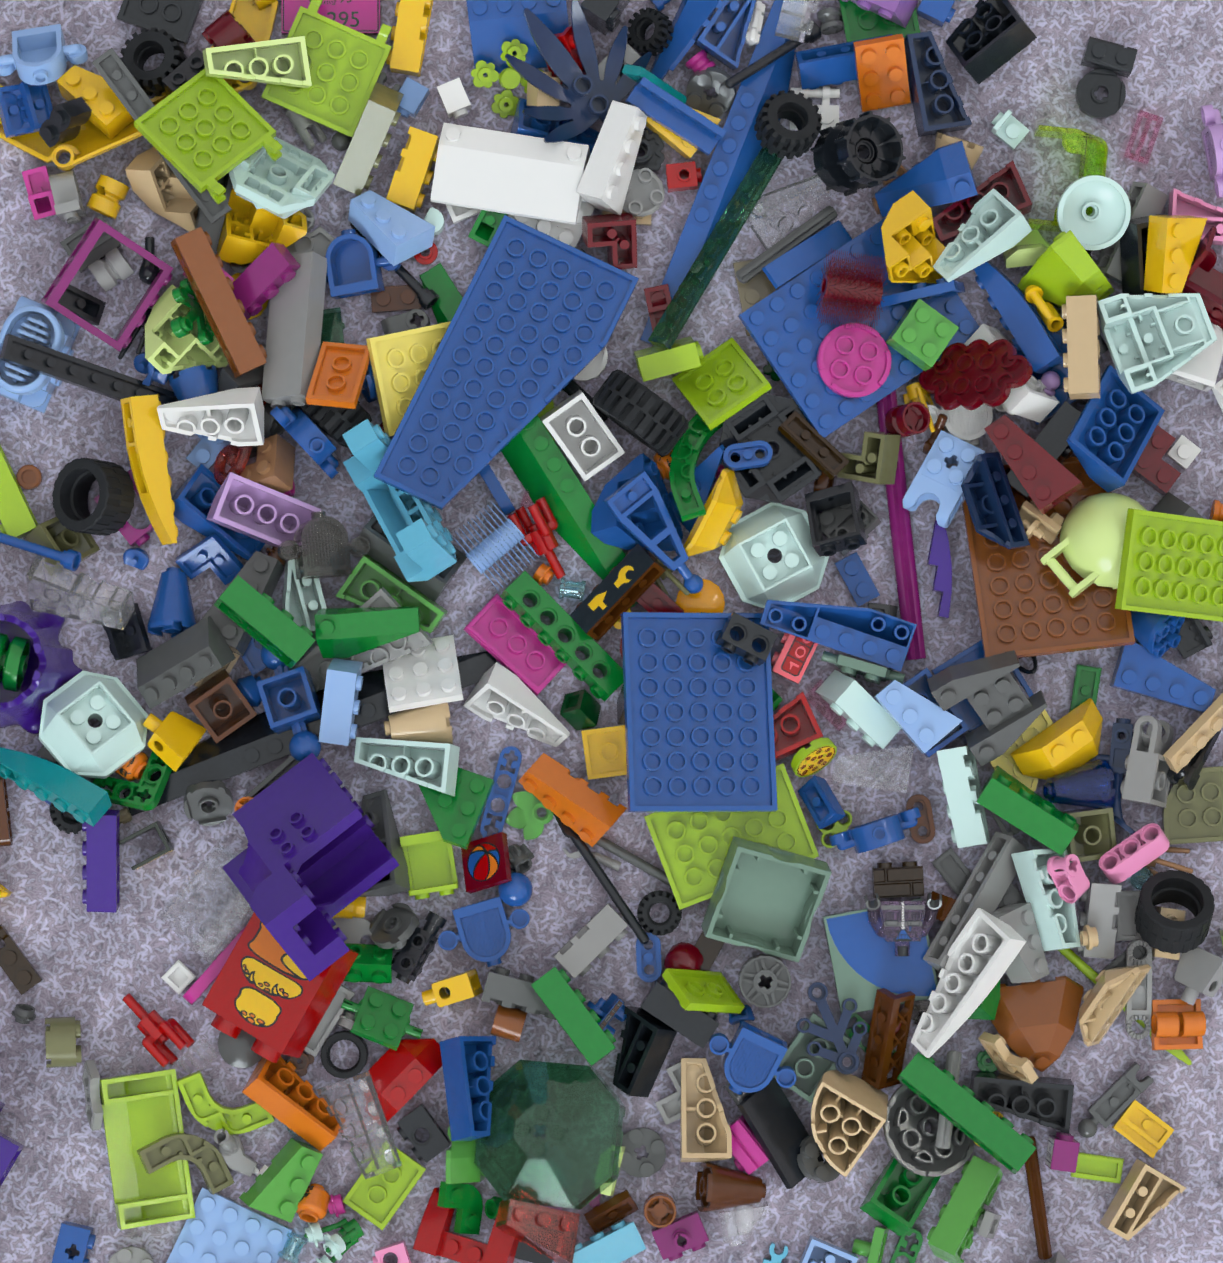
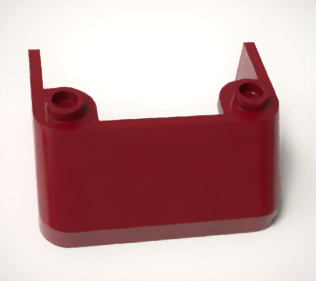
(1206, 279)

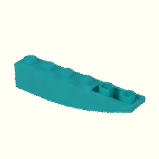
(56, 784)

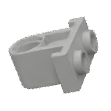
(67, 197)

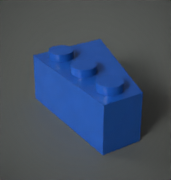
(727, 31)

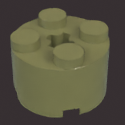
(61, 1042)

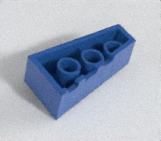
(1159, 679)

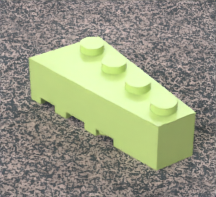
(263, 62)

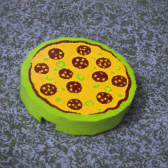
(813, 759)

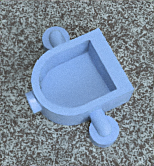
(41, 55)

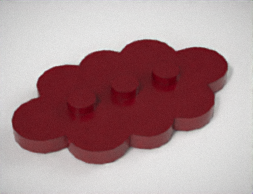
(976, 374)

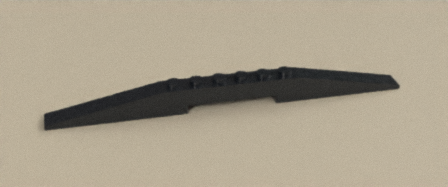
(258, 745)

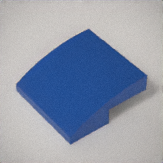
(24, 108)

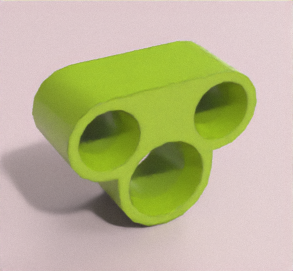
(836, 827)

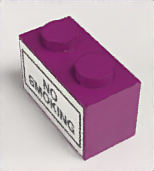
(1062, 1152)

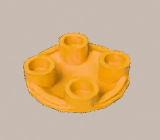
(708, 600)

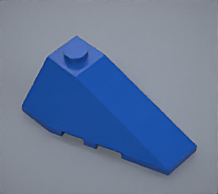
(534, 127)
(936, 180)
(192, 508)

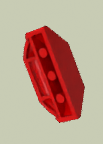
(404, 1072)

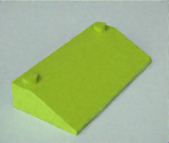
(135, 1114)

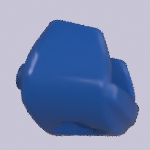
(136, 558)
(745, 1015)

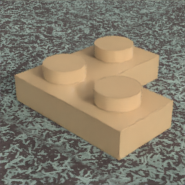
(1005, 1061)

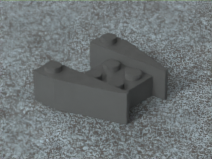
(995, 698)

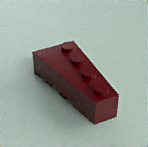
(1035, 468)

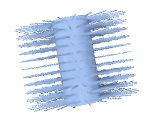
(495, 545)

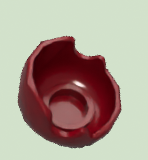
(684, 957)

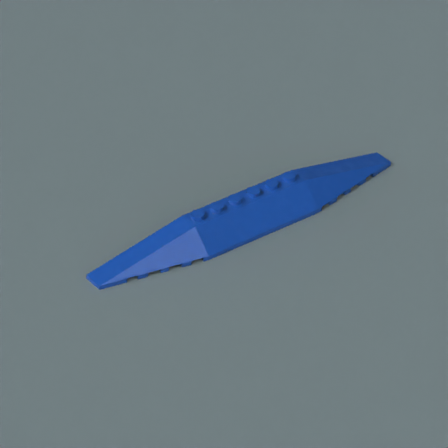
(731, 155)

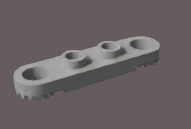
(1140, 1003)

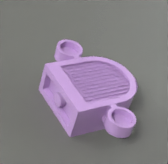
(1213, 145)

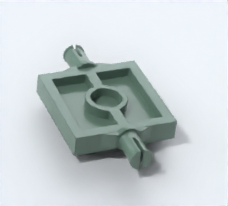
(852, 667)

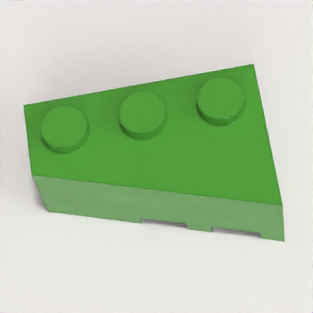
(284, 1181)

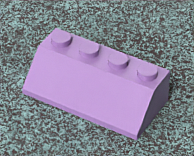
(258, 510)

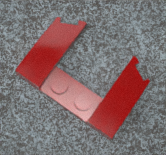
(436, 1239)

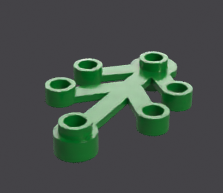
(182, 325)

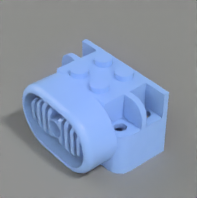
(41, 326)

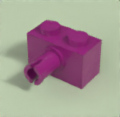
(680, 1236)

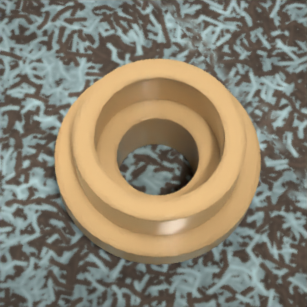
(1089, 937)

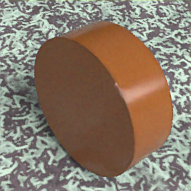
(29, 477)

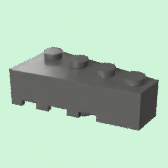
(515, 992)

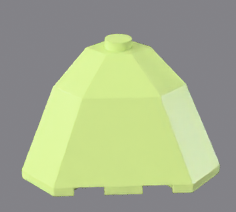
(172, 353)

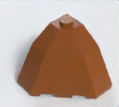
(1039, 1018)

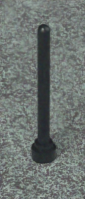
(771, 57)
(426, 297)

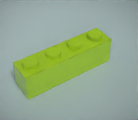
(14, 509)

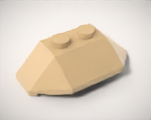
(1107, 1000)

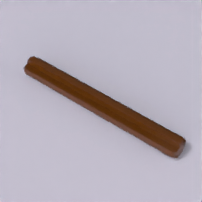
(1038, 1205)

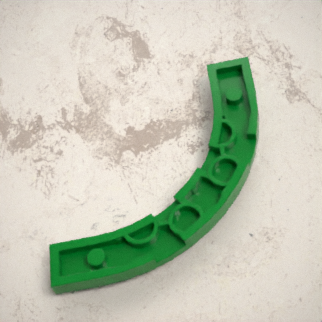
(683, 468)

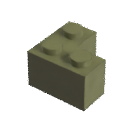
(876, 462)

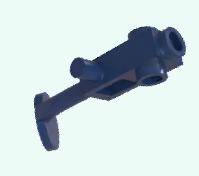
(1119, 750)

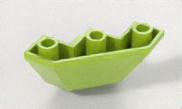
(1066, 271)

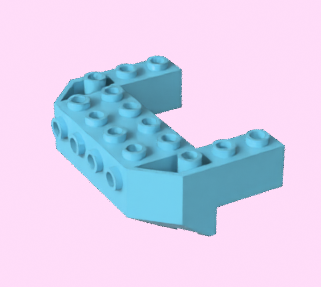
(409, 523)

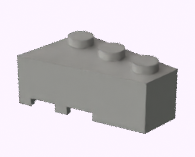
(1031, 961)

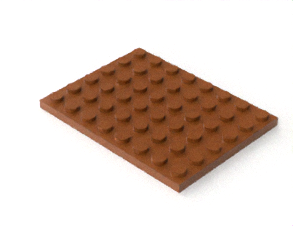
(1027, 605)

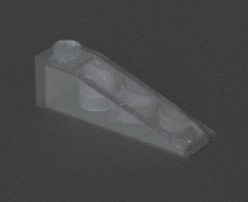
(788, 208)

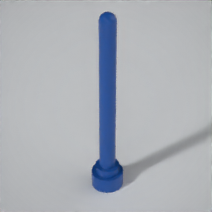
(69, 559)

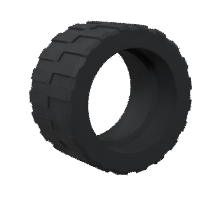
(72, 492)
(1180, 889)

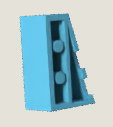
(610, 1246)

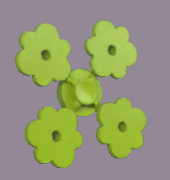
(508, 78)

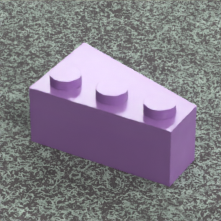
(894, 10)

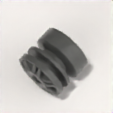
(750, 976)

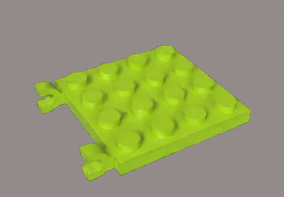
(341, 68)
(207, 131)

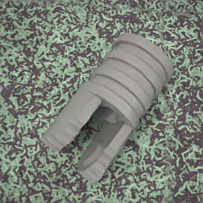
(303, 124)

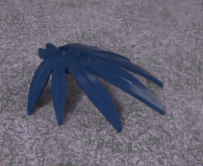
(586, 93)

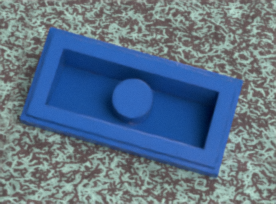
(821, 802)

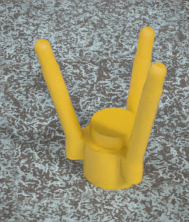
(916, 393)

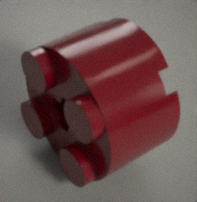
(226, 31)

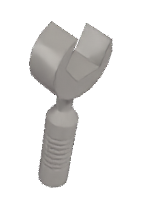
(602, 859)

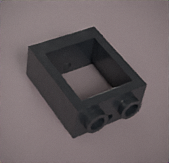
(828, 499)

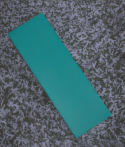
(637, 72)

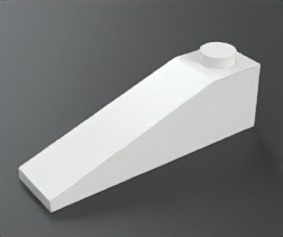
(224, 415)

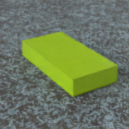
(1099, 1168)

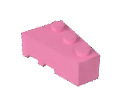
(1189, 206)

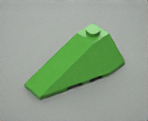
(460, 1162)

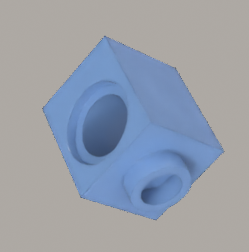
(413, 98)

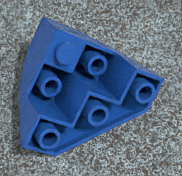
(645, 517)

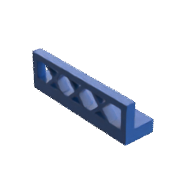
(675, 116)

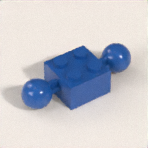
(291, 704)

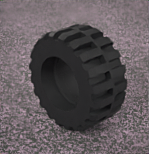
(640, 412)

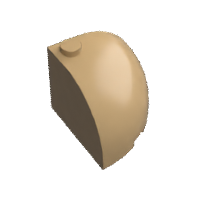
(846, 1118)

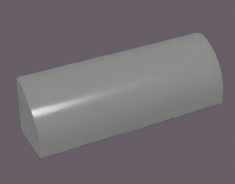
(1144, 201)

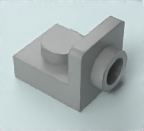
(987, 1224)

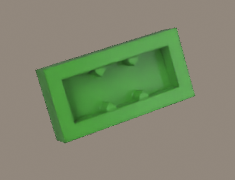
(875, 1249)

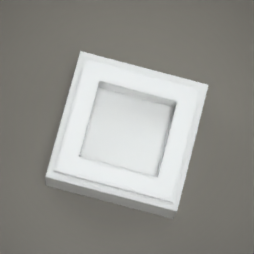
(179, 977)

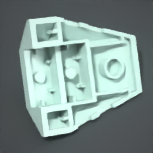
(1153, 334)

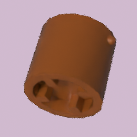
(508, 1023)

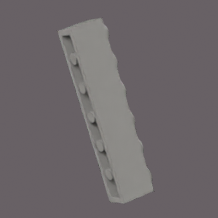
(982, 890)

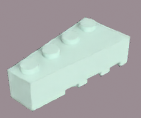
(962, 790)
(1053, 916)

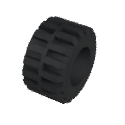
(146, 45)
(795, 109)

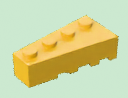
(409, 36)

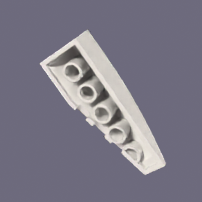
(972, 970)

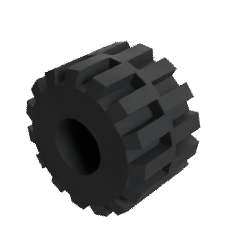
(336, 420)

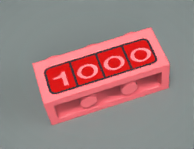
(793, 657)

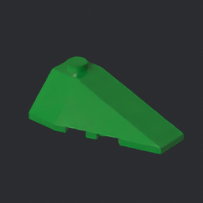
(357, 630)

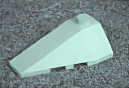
(987, 233)

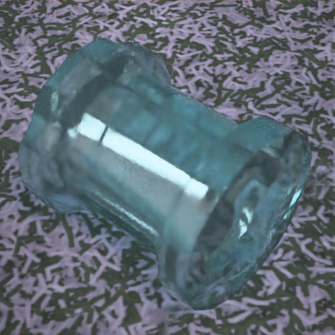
(572, 589)
(292, 1247)

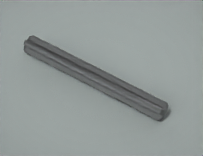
(787, 243)

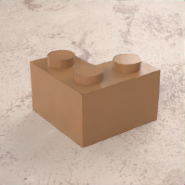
(273, 464)

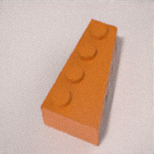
(571, 799)
(292, 1102)

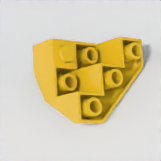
(911, 242)

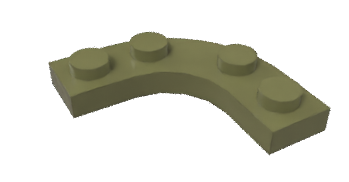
(192, 1148)

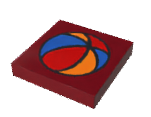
(486, 863)

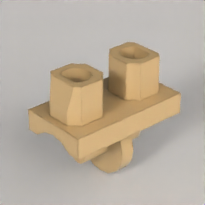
(1039, 524)

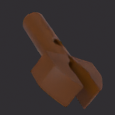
(939, 425)

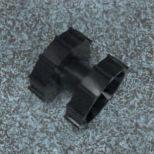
(838, 150)

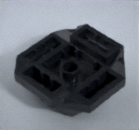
(788, 469)

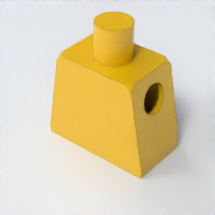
(173, 737)
(461, 988)

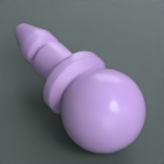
(1051, 381)

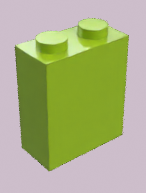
(660, 362)

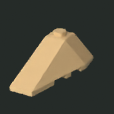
(703, 1124)

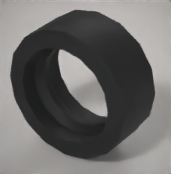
(344, 1073)

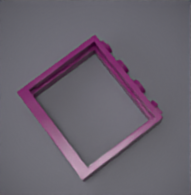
(74, 263)

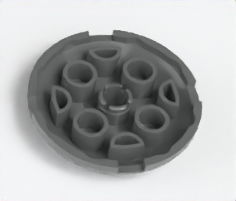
(916, 1147)

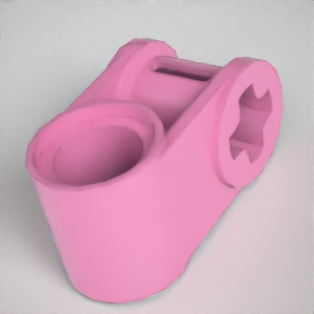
(1069, 878)

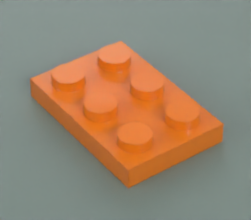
(882, 72)
(338, 375)

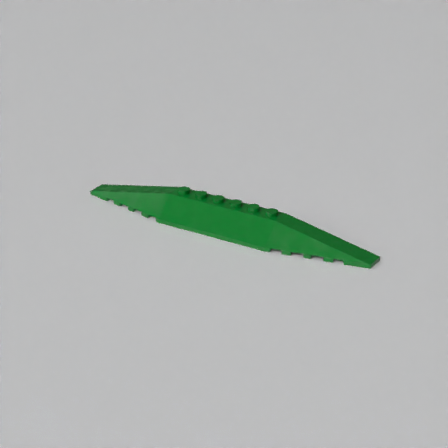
(539, 461)

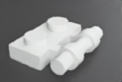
(829, 112)

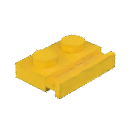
(1143, 1128)

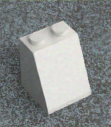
(1203, 368)

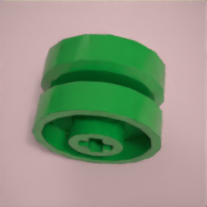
(13, 661)

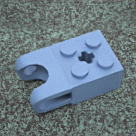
(939, 482)

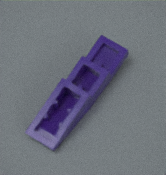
(940, 557)

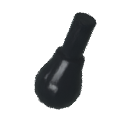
(148, 270)

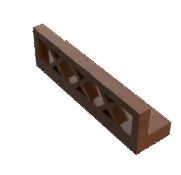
(883, 1038)

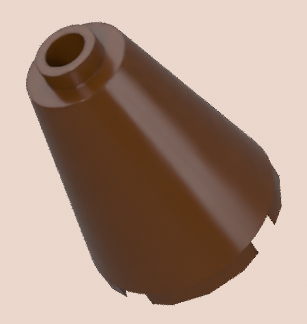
(726, 1188)

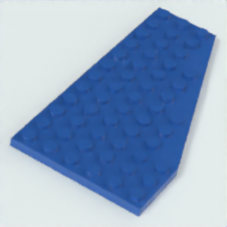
(511, 348)

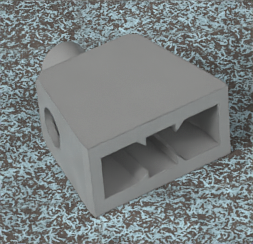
(1200, 973)

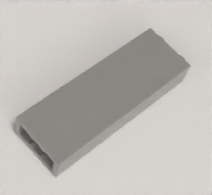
(295, 333)

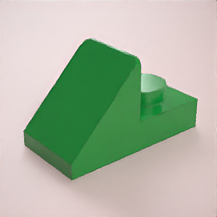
(486, 226)

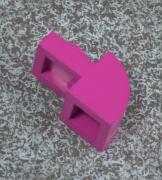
(39, 192)

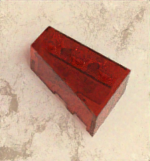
(541, 1227)

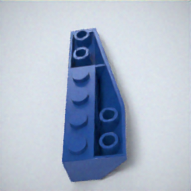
(845, 629)

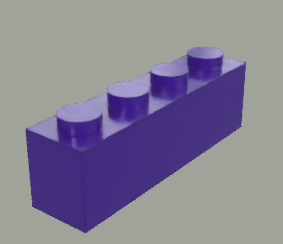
(102, 863)

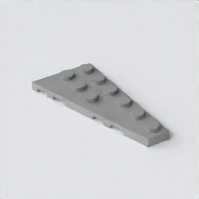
(372, 658)

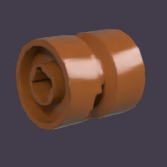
(660, 1209)

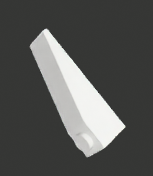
(508, 699)

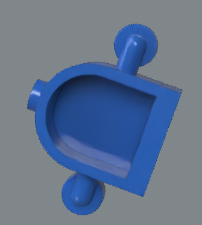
(355, 266)
(308, 437)
(876, 833)
(484, 930)
(752, 1059)

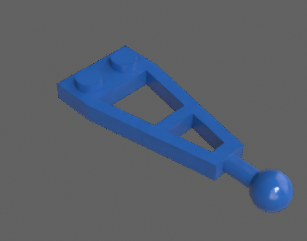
(628, 499)

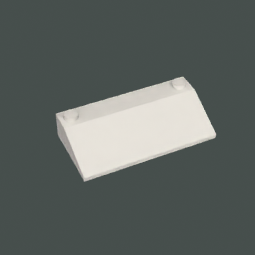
(509, 173)

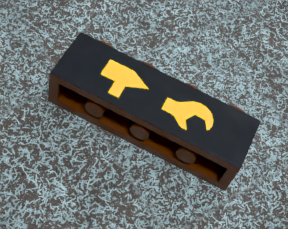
(617, 592)

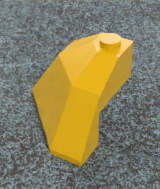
(251, 230)

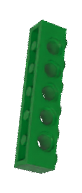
(563, 623)

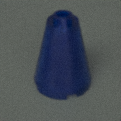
(1082, 786)

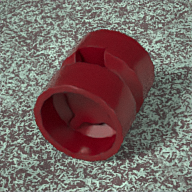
(907, 419)

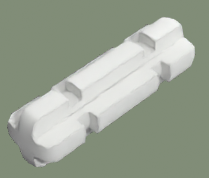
(755, 25)

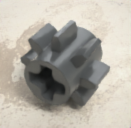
(520, 858)

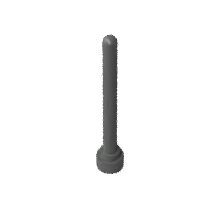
(634, 860)

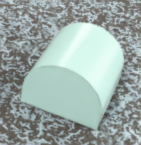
(435, 218)

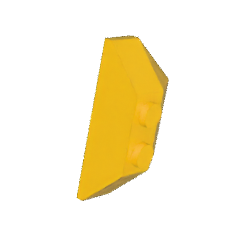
(721, 513)
(1062, 745)

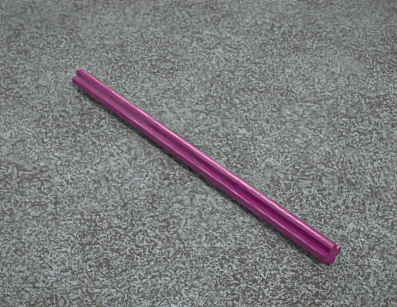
(903, 542)

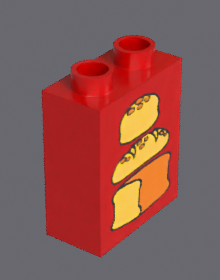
(270, 995)

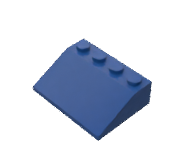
(504, 20)
(1113, 431)

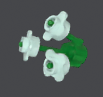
(336, 1244)

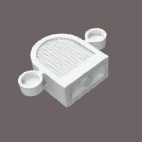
(964, 423)

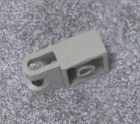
(1145, 766)

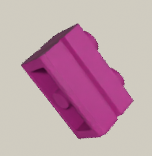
(745, 1147)

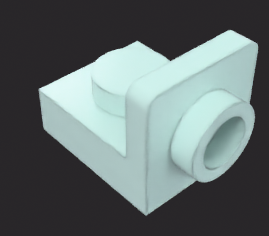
(1009, 129)

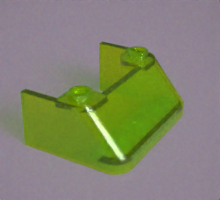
(1092, 161)

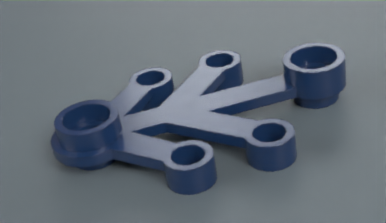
(834, 1032)

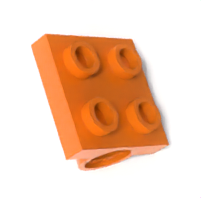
(1177, 1025)

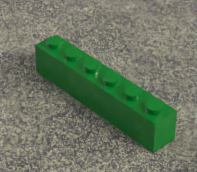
(967, 1113)

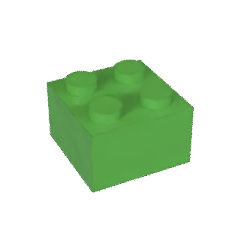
(922, 334)

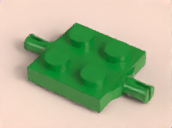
(382, 1018)

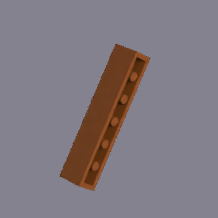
(219, 302)

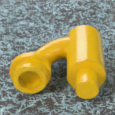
(1046, 310)

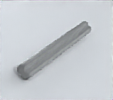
(945, 1127)

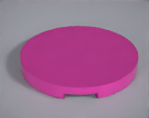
(853, 360)

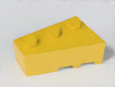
(1171, 251)

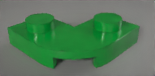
(468, 1204)

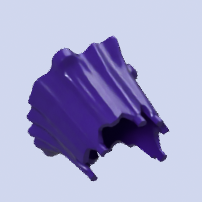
(47, 668)

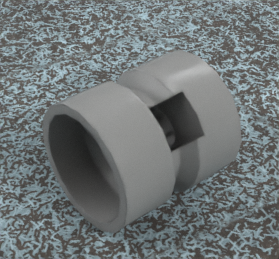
(111, 269)

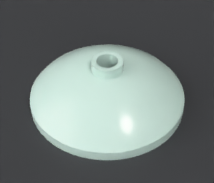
(1109, 214)

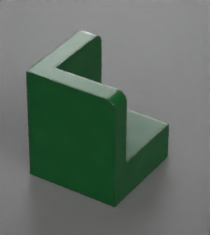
(580, 710)

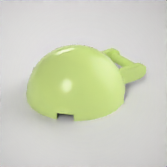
(1092, 541)

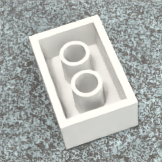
(582, 435)

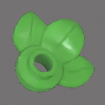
(526, 816)

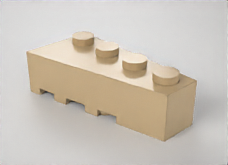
(1082, 347)

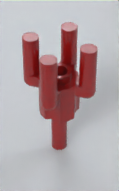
(539, 533)
(158, 1032)

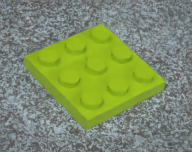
(722, 384)

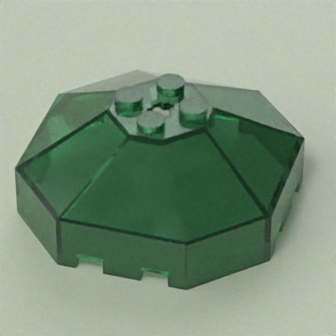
(580, 1141)

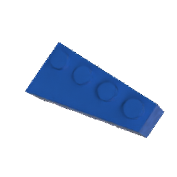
(468, 1085)

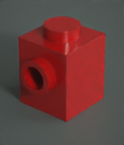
(682, 176)

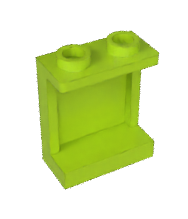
(429, 864)

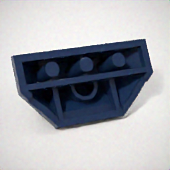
(993, 502)

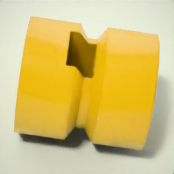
(108, 196)

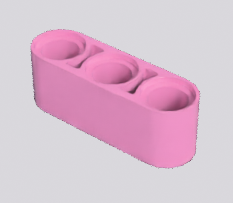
(1134, 853)

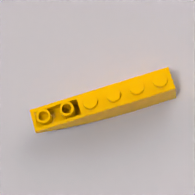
(149, 463)

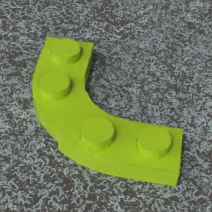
(216, 1116)

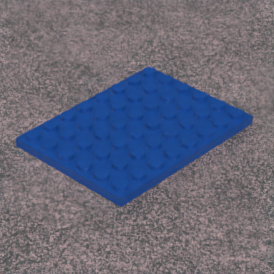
(791, 333)
(695, 717)

